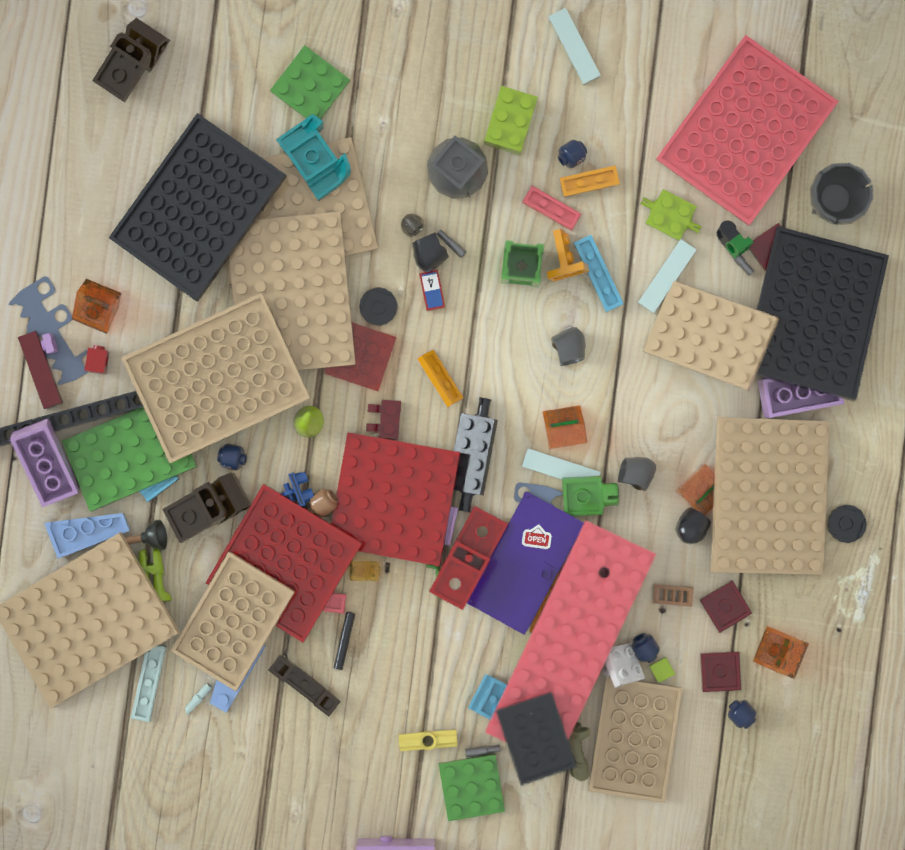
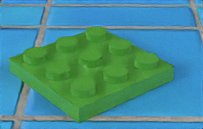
(310, 84)
(471, 787)

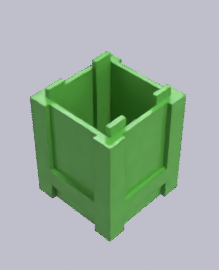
(522, 252)

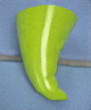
(308, 421)

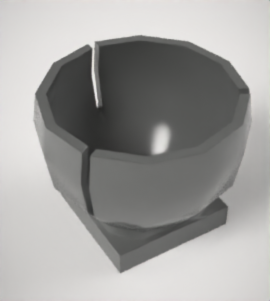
(457, 167)
(841, 193)

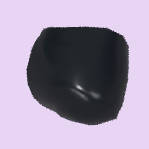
(429, 253)
(692, 526)

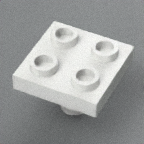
(623, 666)

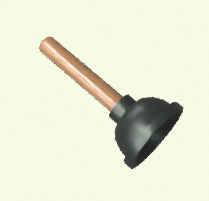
(154, 536)

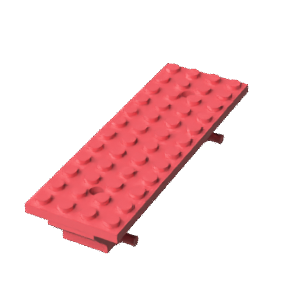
(578, 624)

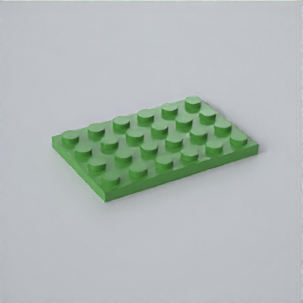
(120, 459)

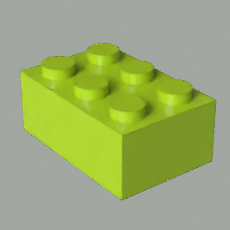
(510, 120)

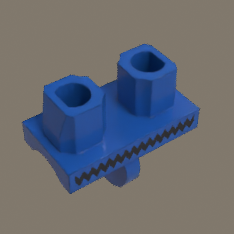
(296, 480)

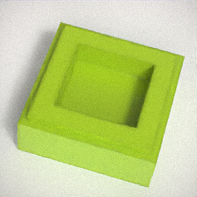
(662, 669)

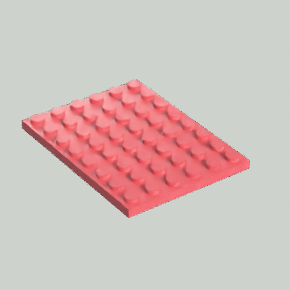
(747, 130)

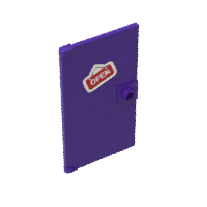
(525, 563)

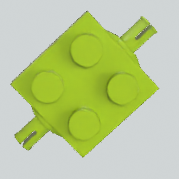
(671, 215)

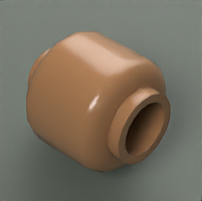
(323, 502)

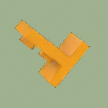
(566, 259)

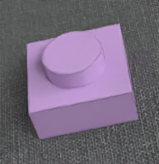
(49, 343)

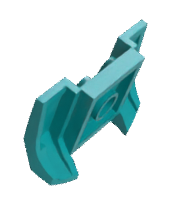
(314, 157)

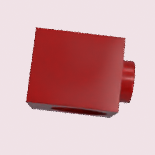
(97, 360)

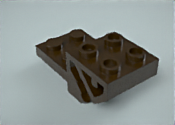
(129, 58)
(206, 507)

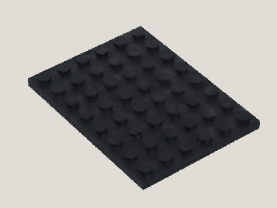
(197, 207)
(825, 311)

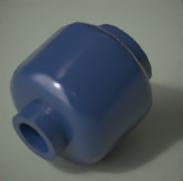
(572, 153)
(231, 457)
(645, 647)
(742, 714)

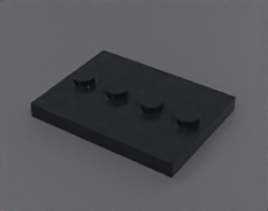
(536, 738)

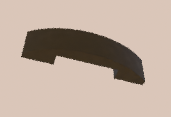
(304, 684)

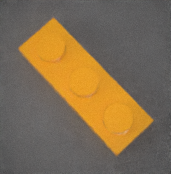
(589, 181)
(440, 378)

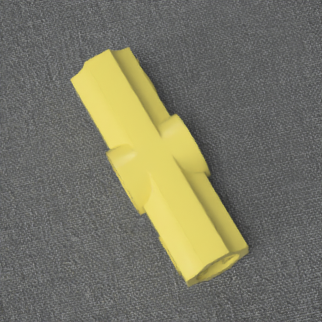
(441, 739)

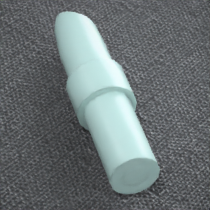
(197, 698)

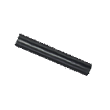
(344, 640)

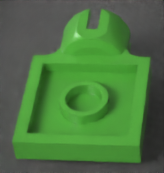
(588, 495)

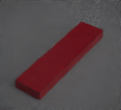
(40, 370)

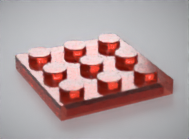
(371, 357)

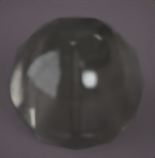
(412, 225)

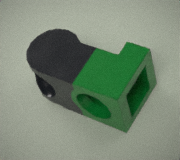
(732, 239)

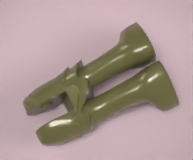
(579, 733)

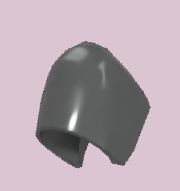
(570, 346)
(637, 472)

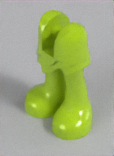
(157, 569)

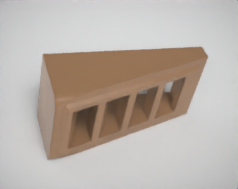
(689, 600)

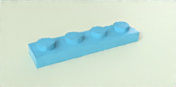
(598, 273)

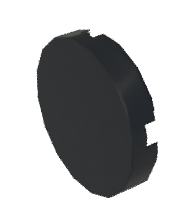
(378, 306)
(846, 523)

